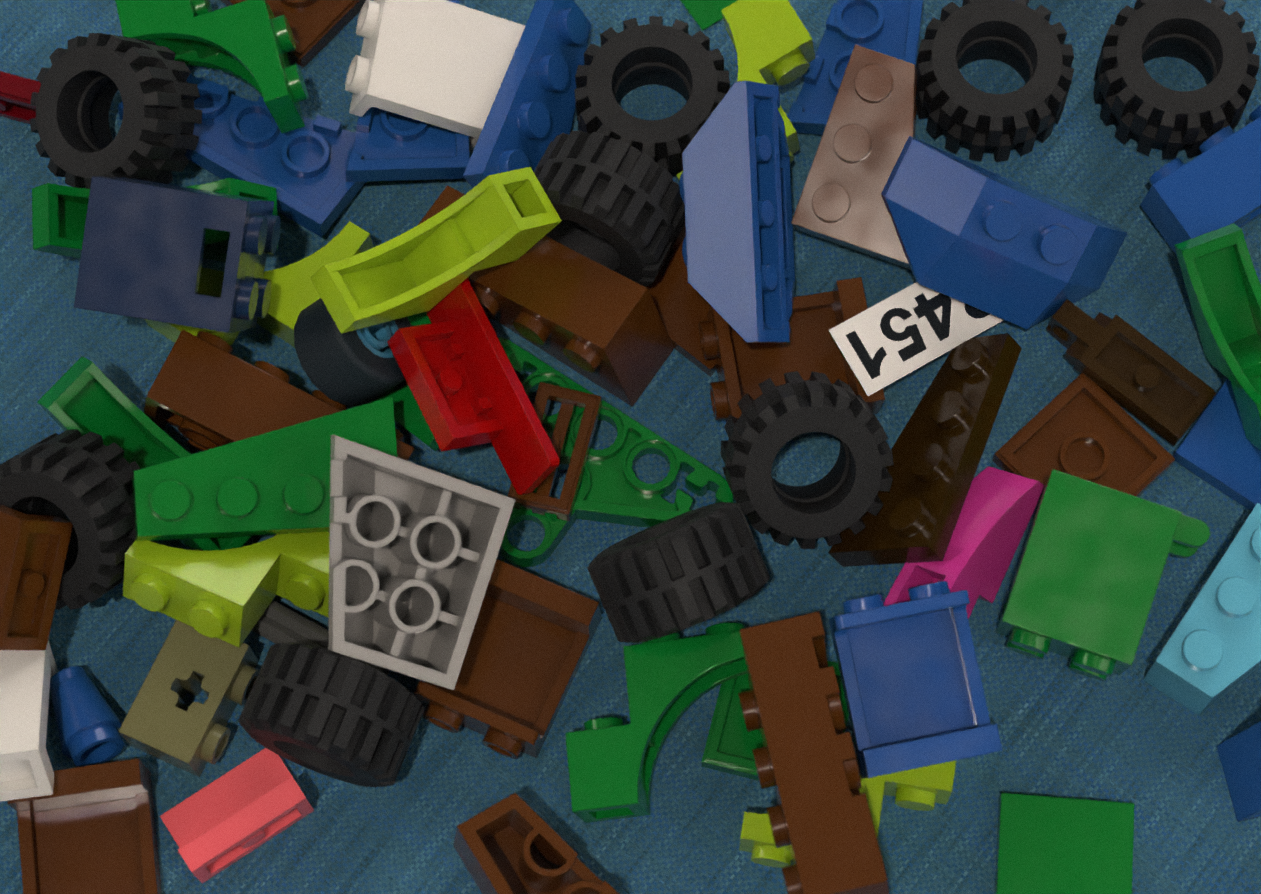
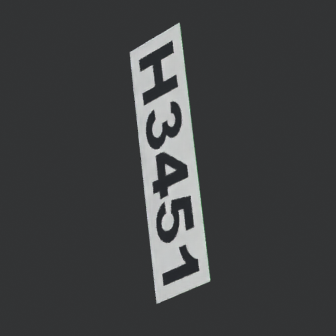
(906, 334)

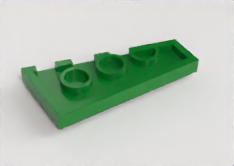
(257, 483)

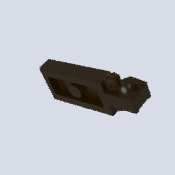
(1132, 370)

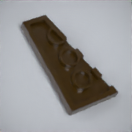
(935, 458)

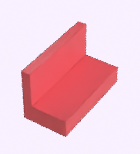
(236, 814)

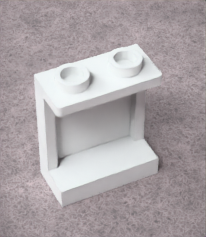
(431, 62)
(23, 723)

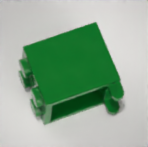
(1092, 574)

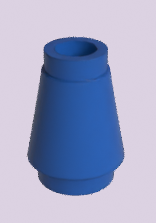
(84, 719)

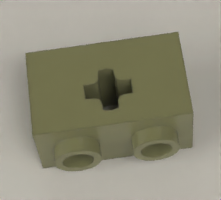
(187, 664)

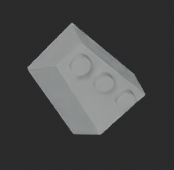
(407, 561)

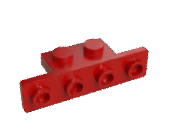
(472, 388)

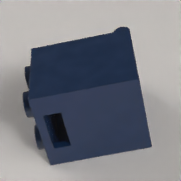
(148, 251)

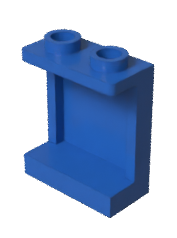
(912, 681)

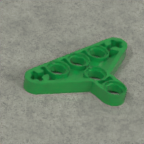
(608, 482)

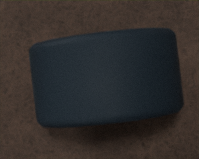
(347, 365)

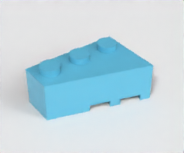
(1221, 632)

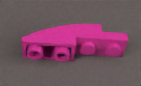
(982, 540)

